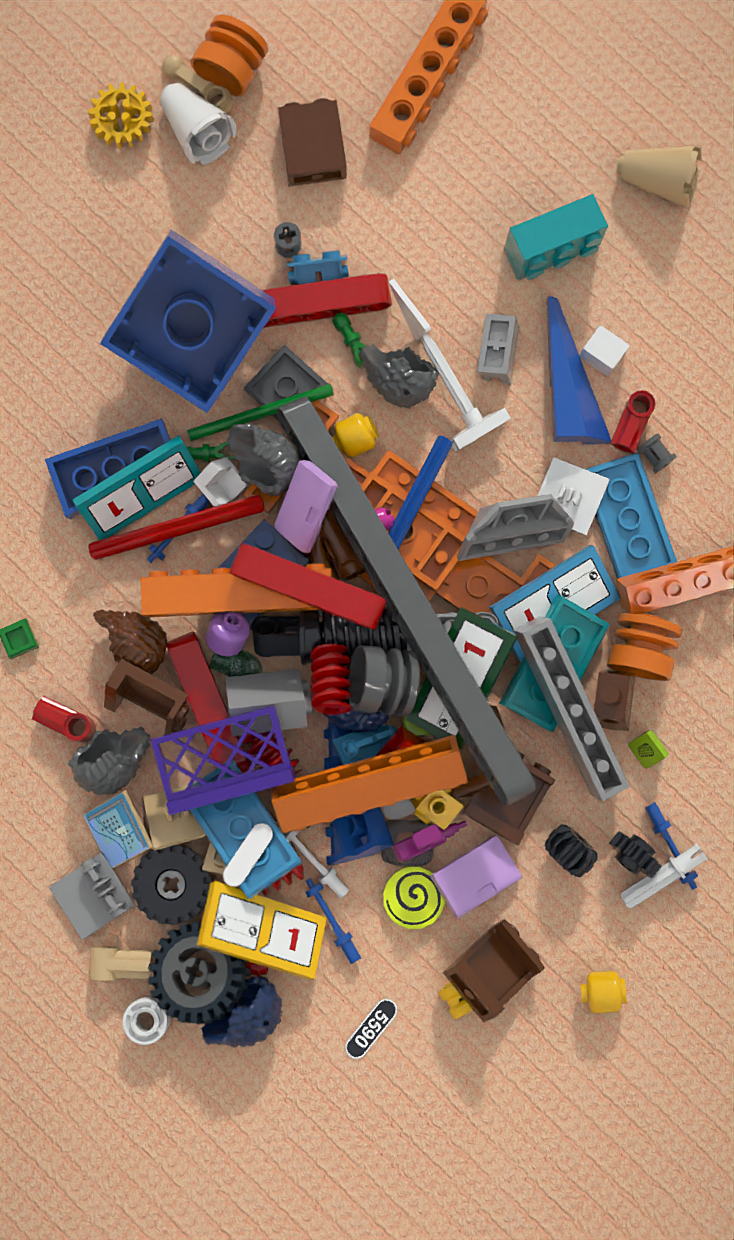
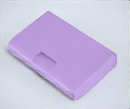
(305, 506)
(476, 876)

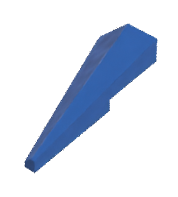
(573, 402)
(353, 834)

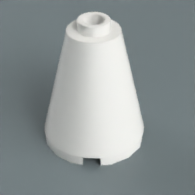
(197, 123)

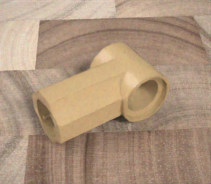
(111, 963)

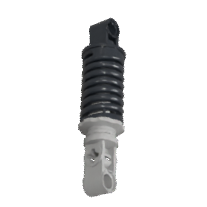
(305, 632)

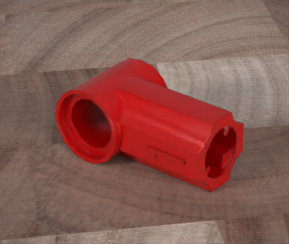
(632, 423)
(62, 719)

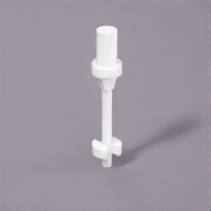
(327, 876)

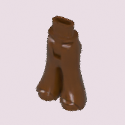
(345, 557)

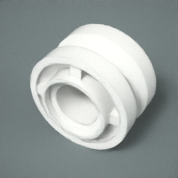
(132, 1024)

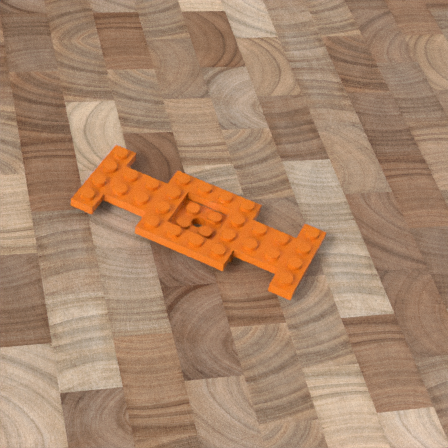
(435, 536)

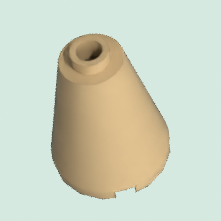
(663, 171)

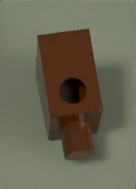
(614, 699)

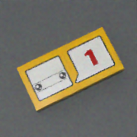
(262, 931)

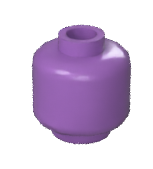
(227, 633)

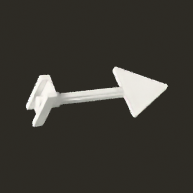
(476, 424)

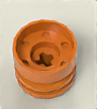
(229, 54)
(645, 640)

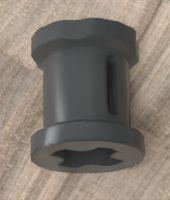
(280, 243)
(656, 453)

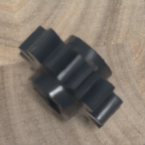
(635, 854)

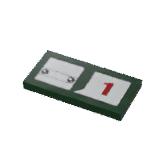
(484, 651)

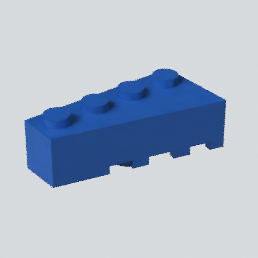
(93, 463)

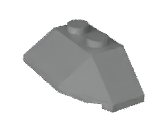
(516, 527)

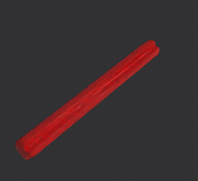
(176, 527)

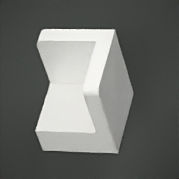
(604, 351)
(220, 482)

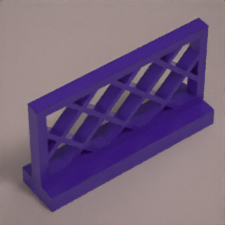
(232, 786)

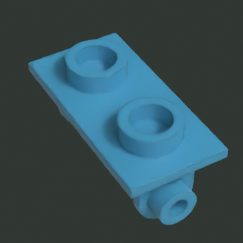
(329, 265)
(362, 745)

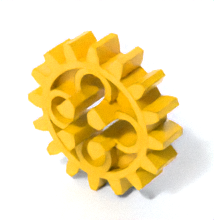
(109, 127)

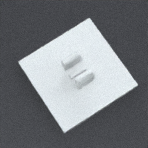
(576, 491)

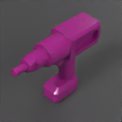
(424, 841)

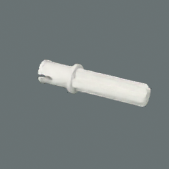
(668, 873)

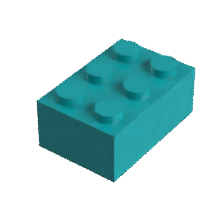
(555, 238)

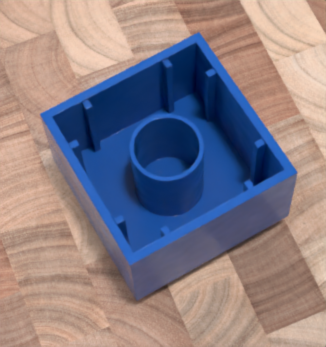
(189, 321)

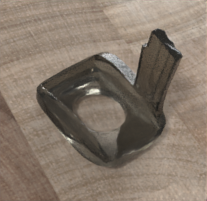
(395, 828)

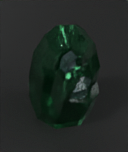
(241, 664)

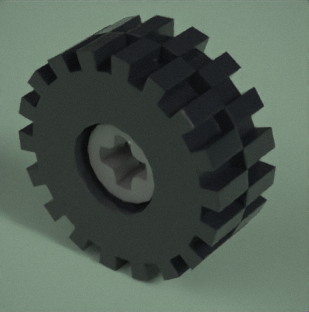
(150, 883)

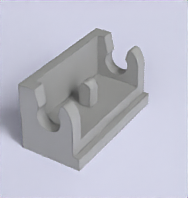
(498, 347)

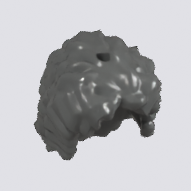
(399, 375)
(265, 457)
(109, 760)

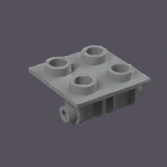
(91, 896)

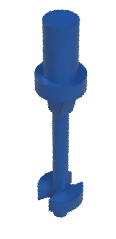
(199, 505)
(662, 825)
(343, 940)

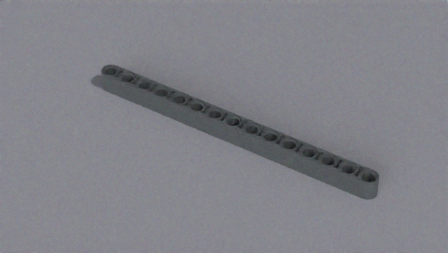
(410, 608)

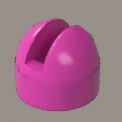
(385, 517)

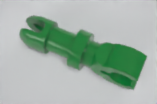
(351, 338)
(208, 453)

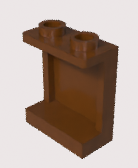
(312, 142)
(147, 692)
(512, 819)
(493, 970)

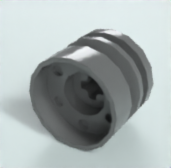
(383, 680)

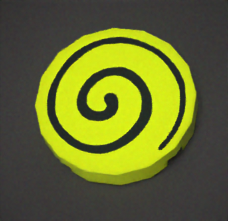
(412, 898)

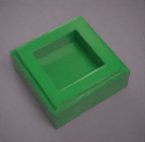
(18, 638)

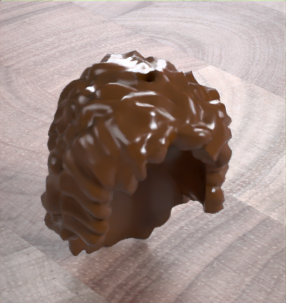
(134, 638)

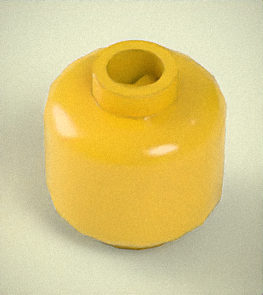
(355, 435)
(604, 992)

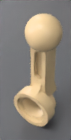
(175, 68)

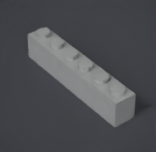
(571, 708)

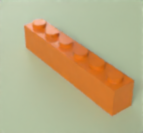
(212, 593)
(368, 784)

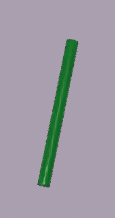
(256, 413)

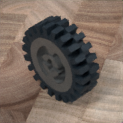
(175, 967)

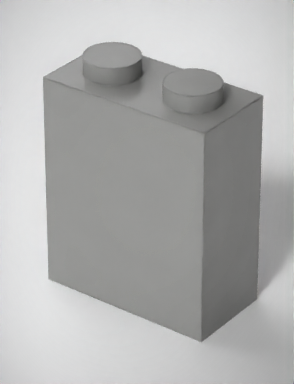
(267, 689)

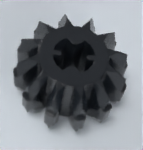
(571, 850)

